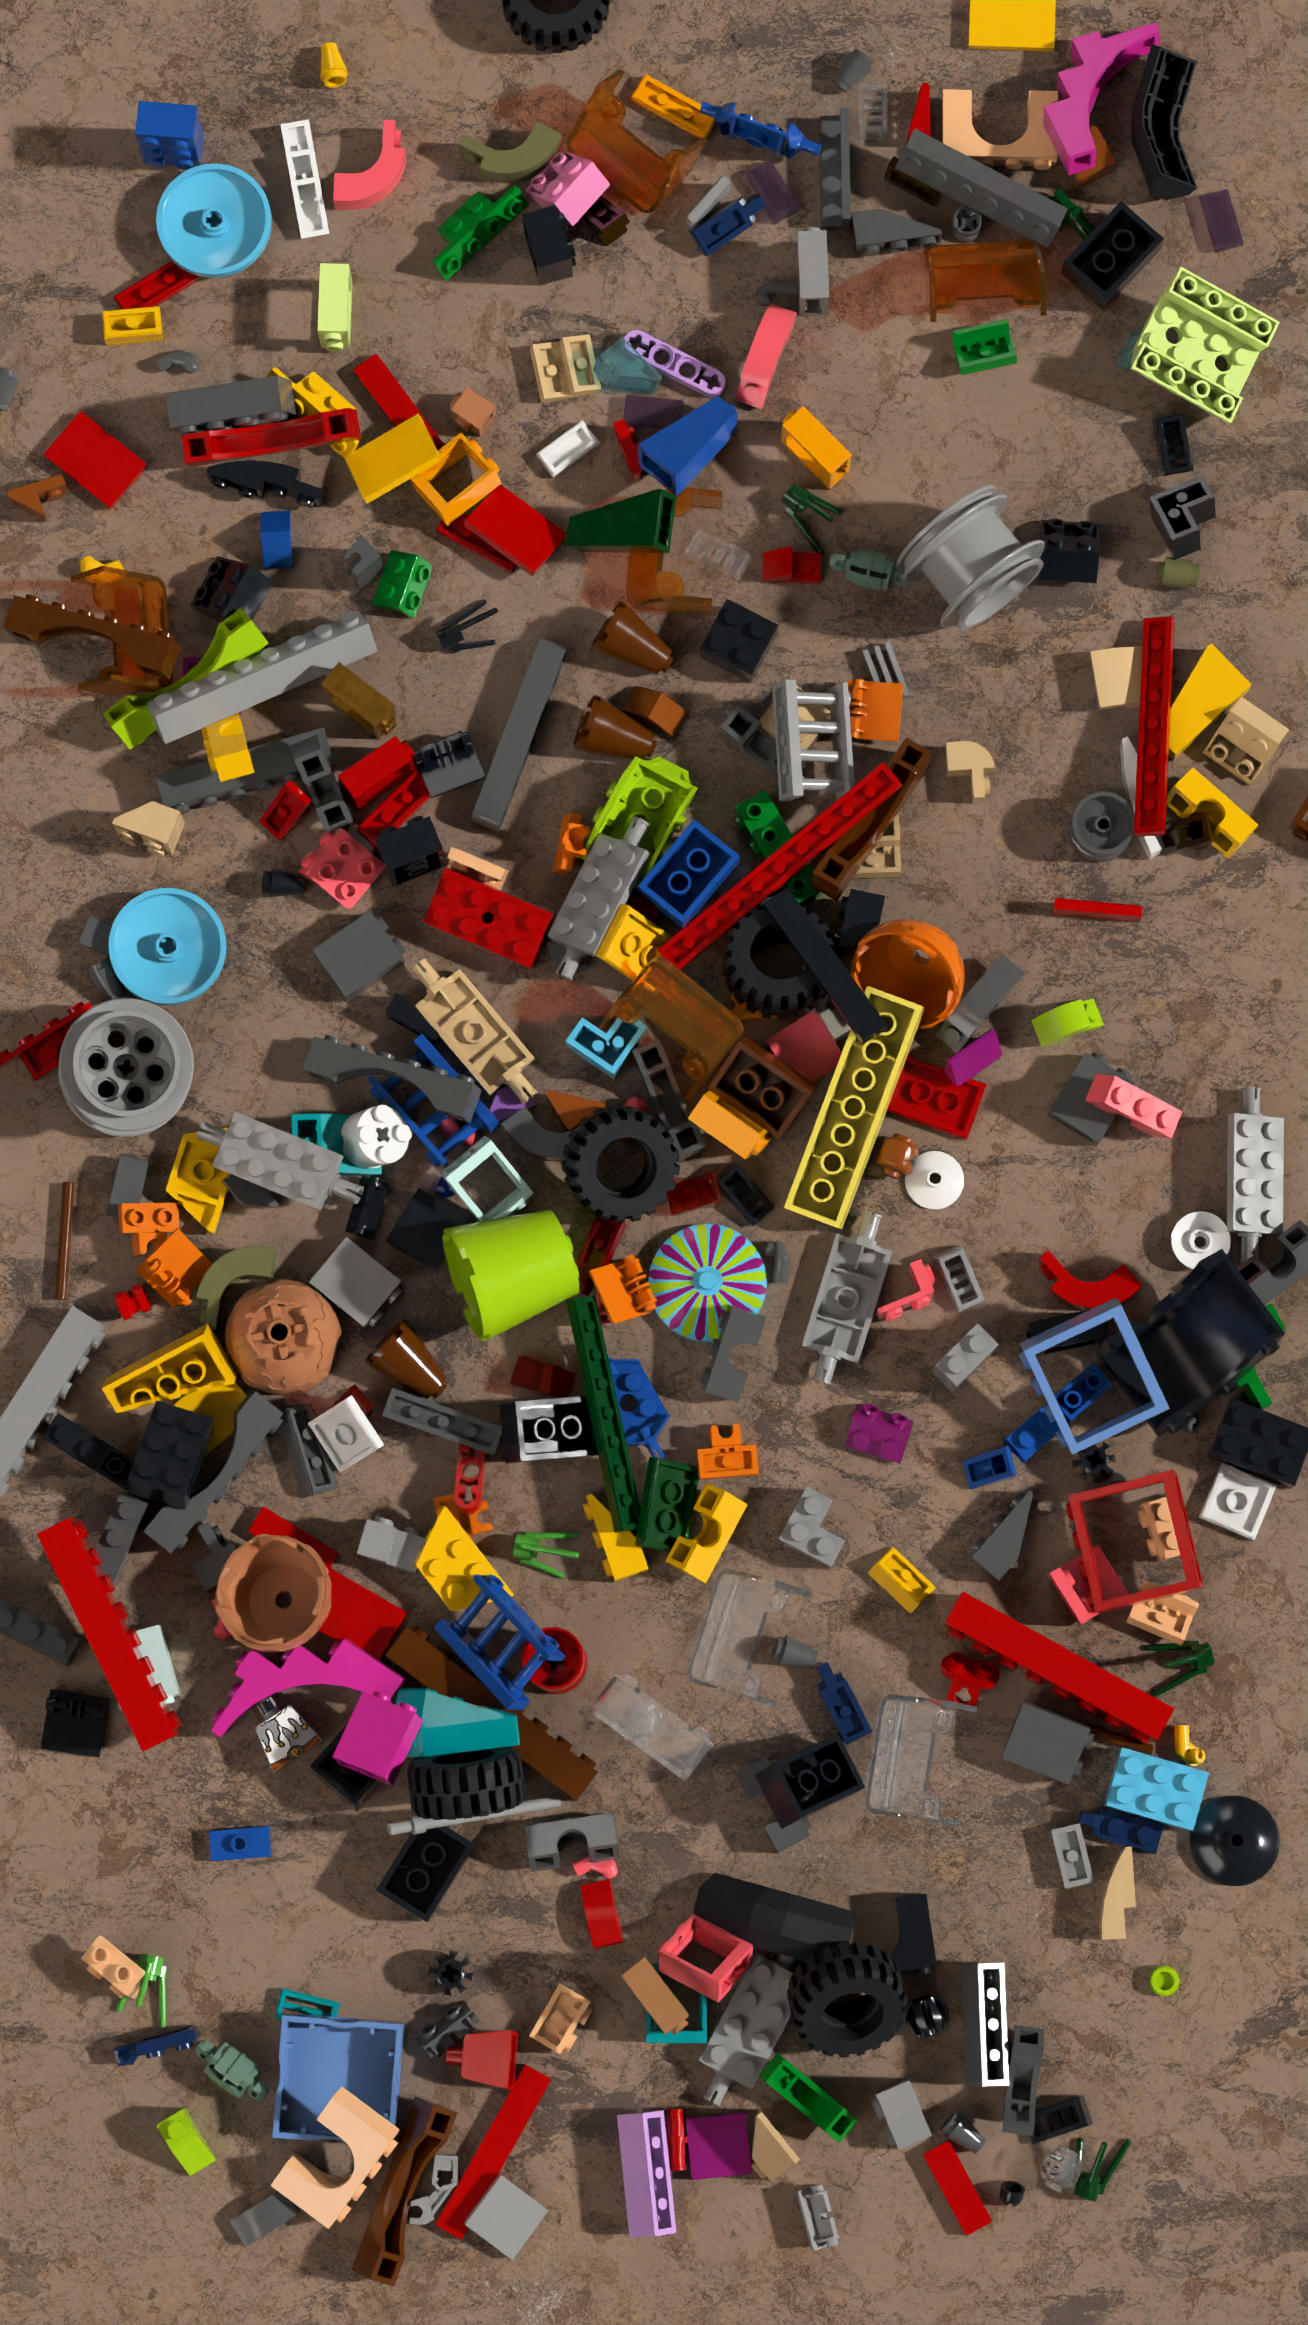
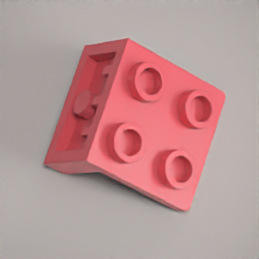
(1073, 1587)

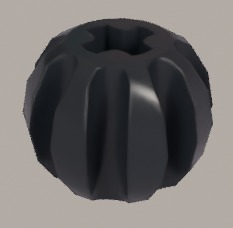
(1100, 1468)
(446, 1981)
(927, 2016)

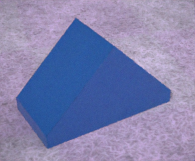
(276, 539)
(989, 1468)

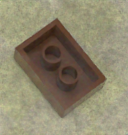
(762, 1087)

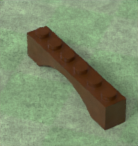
(40, 621)
(854, 847)
(383, 2243)

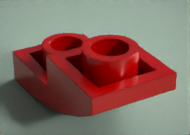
(601, 1914)

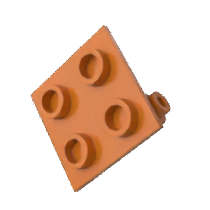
(875, 710)
(175, 1269)
(622, 1290)

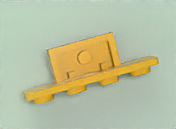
(316, 396)

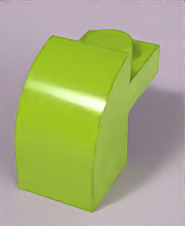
(1067, 1021)

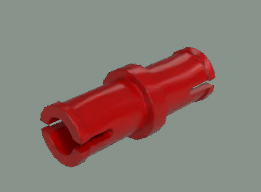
(676, 2139)

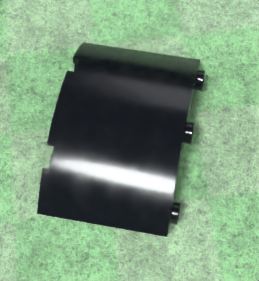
(1196, 1342)

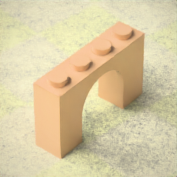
(1030, 150)
(367, 2136)

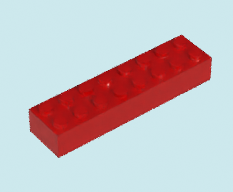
(108, 1633)
(1058, 1667)

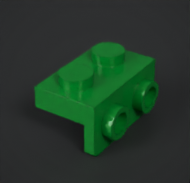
(983, 347)
(402, 583)

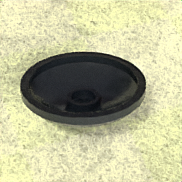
(1212, 1843)

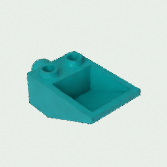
(327, 1134)

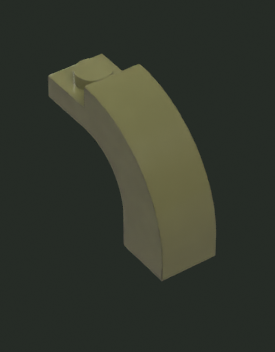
(516, 163)
(226, 1271)

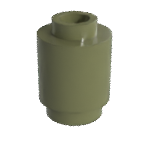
(1177, 573)

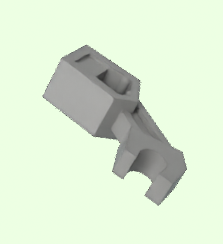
(431, 2204)

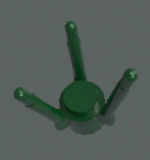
(798, 501)
(1197, 1656)
(1089, 2183)

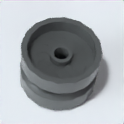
(1109, 811)

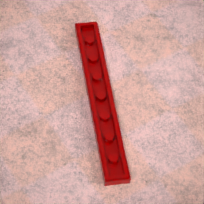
(1154, 726)

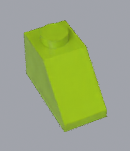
(186, 2142)

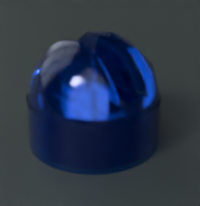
(443, 1189)

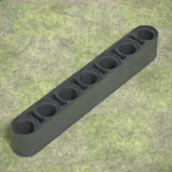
(519, 734)

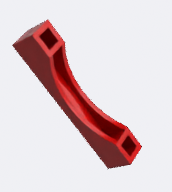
(271, 438)

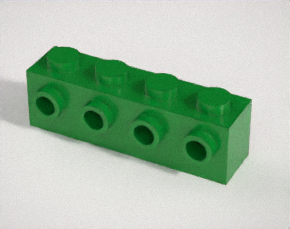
(769, 833)

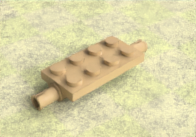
(474, 1032)

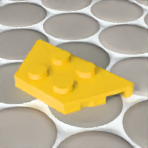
(196, 1182)
(451, 1562)

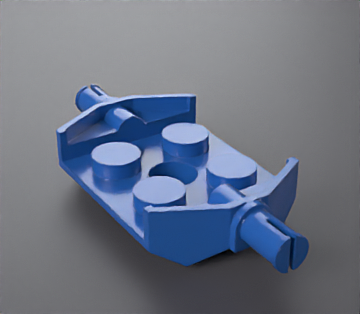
(758, 134)
(649, 1416)

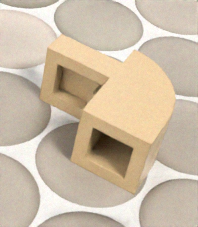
(970, 759)

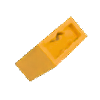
(815, 446)
(451, 454)
(729, 1126)

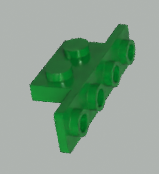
(474, 227)

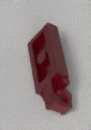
(597, 1250)

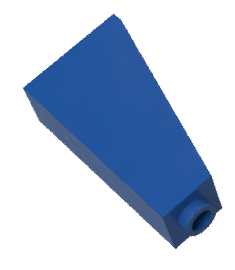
(688, 444)

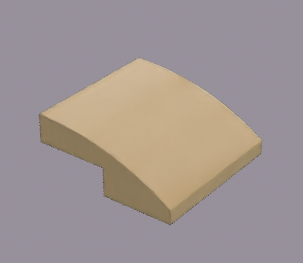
(565, 368)
(1117, 676)
(885, 857)

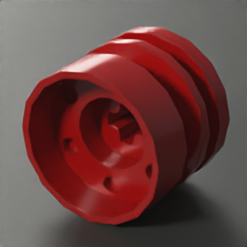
(567, 1675)

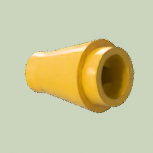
(333, 69)

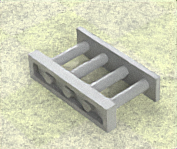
(787, 738)

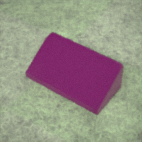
(973, 1058)

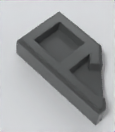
(249, 1193)

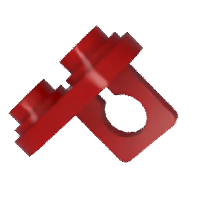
(969, 1675)

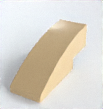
(1117, 1895)

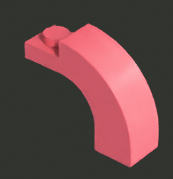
(373, 185)
(764, 355)

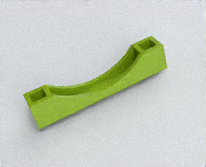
(234, 640)

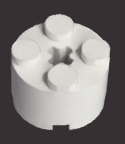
(375, 1137)

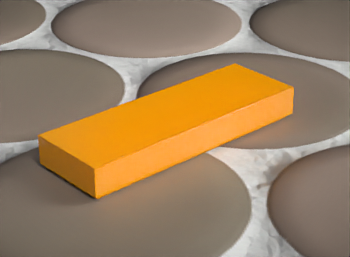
(672, 107)

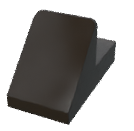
(606, 220)
(1186, 834)

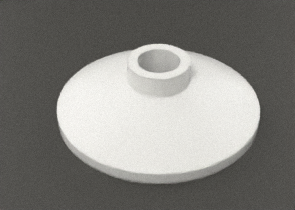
(935, 1195)
(1201, 1225)

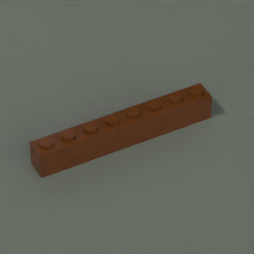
(537, 1748)

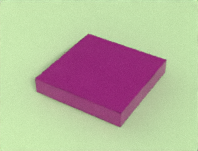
(718, 2146)

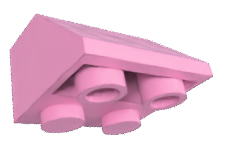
(569, 184)

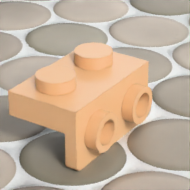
(1164, 1617)
(113, 1965)
(560, 2019)

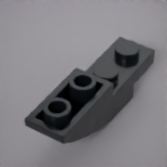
(255, 477)
(90, 1450)

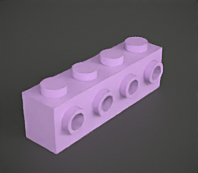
(646, 2174)

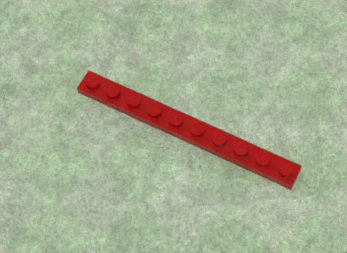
(781, 866)

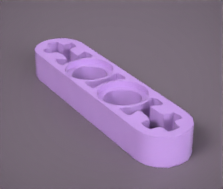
(677, 359)

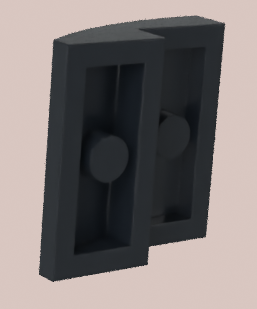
(422, 1227)

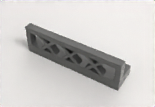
(835, 171)
(443, 1421)

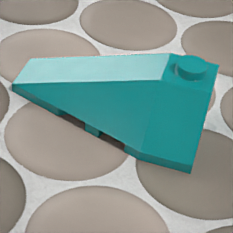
(456, 1725)

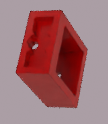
(378, 772)

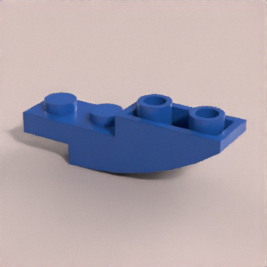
(1072, 1401)

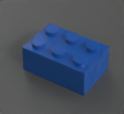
(169, 134)
(688, 874)

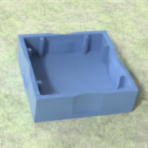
(333, 2052)

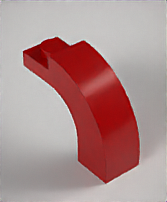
(1083, 1294)

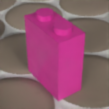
(378, 1737)

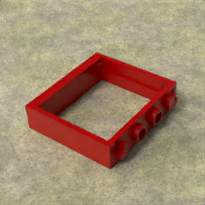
(1182, 1532)

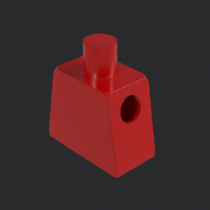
(487, 2058)

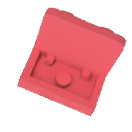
(341, 867)
(923, 1280)

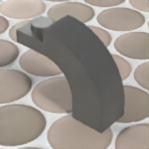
(979, 1003)
(535, 1139)
(1024, 2069)

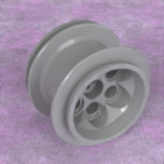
(972, 558)
(134, 1021)

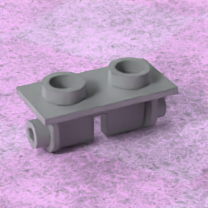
(819, 2228)

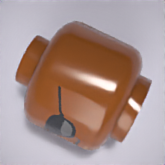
(897, 1156)

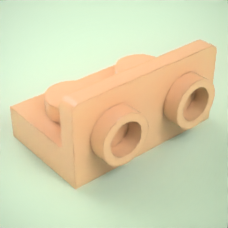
(477, 868)
(1158, 1520)

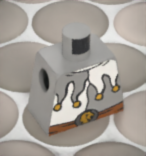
(284, 1734)

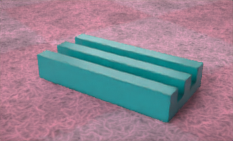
(282, 2003)

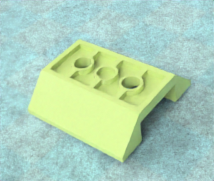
(1207, 327)

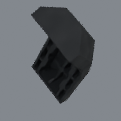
(1157, 123)
(772, 1917)

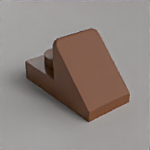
(30, 496)

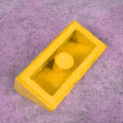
(132, 326)
(901, 1580)

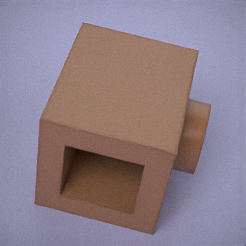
(472, 411)

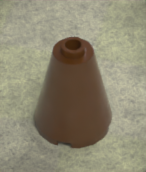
(631, 642)
(612, 732)
(408, 1361)

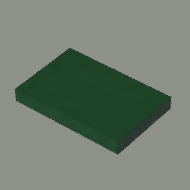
(666, 1504)

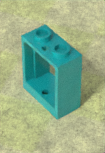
(682, 2036)

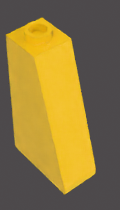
(1204, 698)

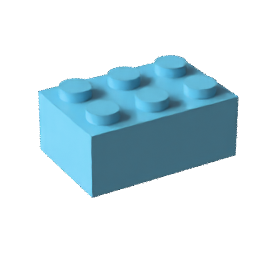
(1156, 1789)

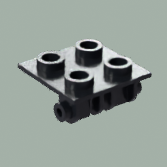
(449, 764)
(74, 1723)

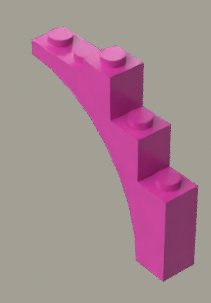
(1078, 87)
(263, 1677)

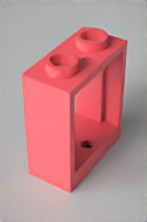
(715, 1985)

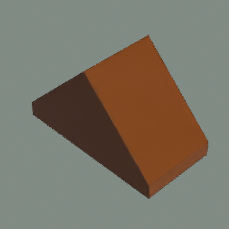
(1104, 162)
(655, 710)
(572, 1108)

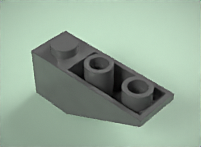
(883, 230)
(1004, 1544)

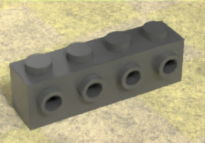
(984, 2024)

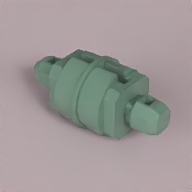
(868, 569)
(232, 2070)

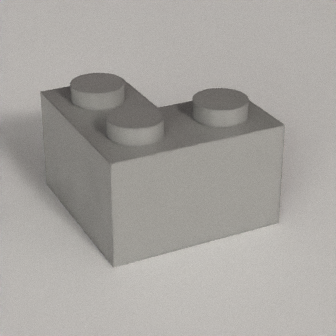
(805, 1535)
(390, 1546)
(902, 2114)

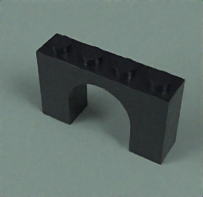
(915, 1944)

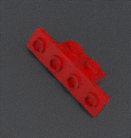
(43, 1051)

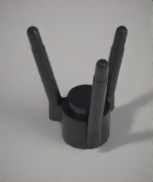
(451, 634)

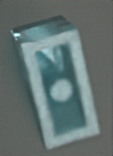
(626, 369)

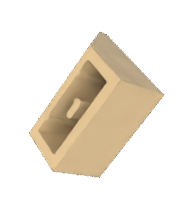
(1245, 741)
(151, 826)

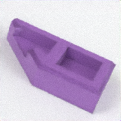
(508, 1103)

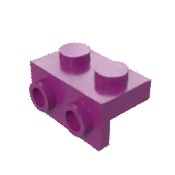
(879, 1432)

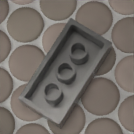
(231, 404)

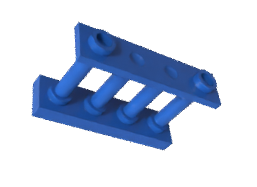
(481, 1118)
(474, 1653)

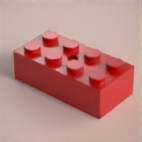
(516, 927)

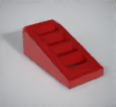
(921, 113)

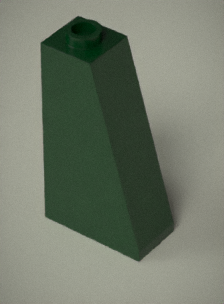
(626, 526)

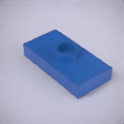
(240, 1843)

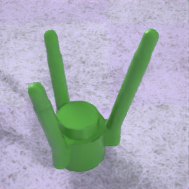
(528, 1547)
(153, 1967)

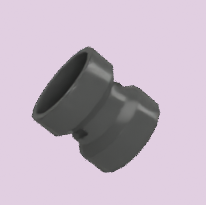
(966, 219)

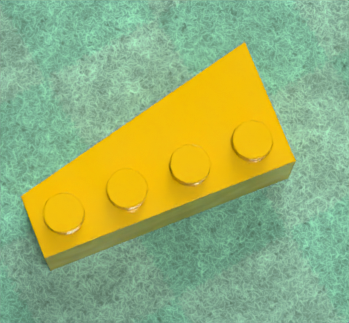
(174, 1370)

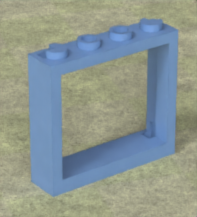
(1069, 1329)

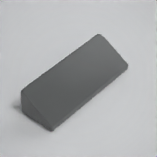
(306, 1452)

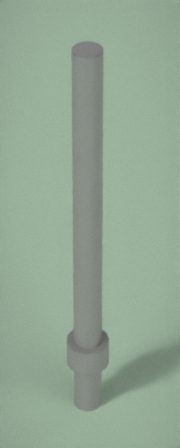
(419, 1825)

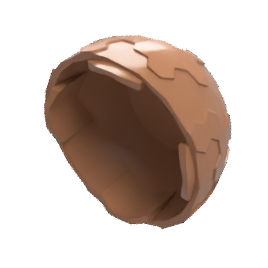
(288, 1364)
(255, 1581)

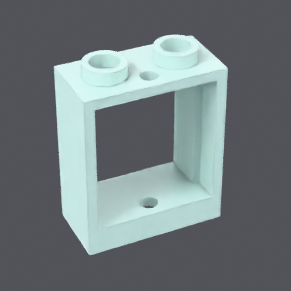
(469, 1161)

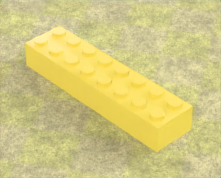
(853, 1113)

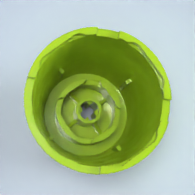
(510, 1269)

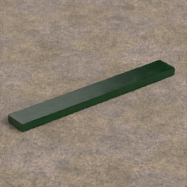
(604, 1413)

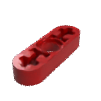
(460, 1491)

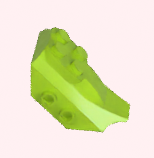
(648, 791)

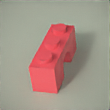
(1127, 1100)

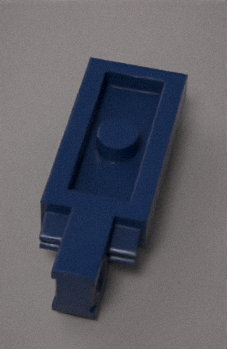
(726, 223)
(842, 1705)
(1123, 1829)
(154, 2045)

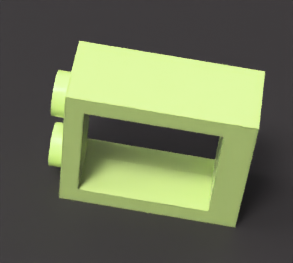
(334, 306)

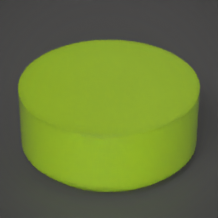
(1164, 1980)

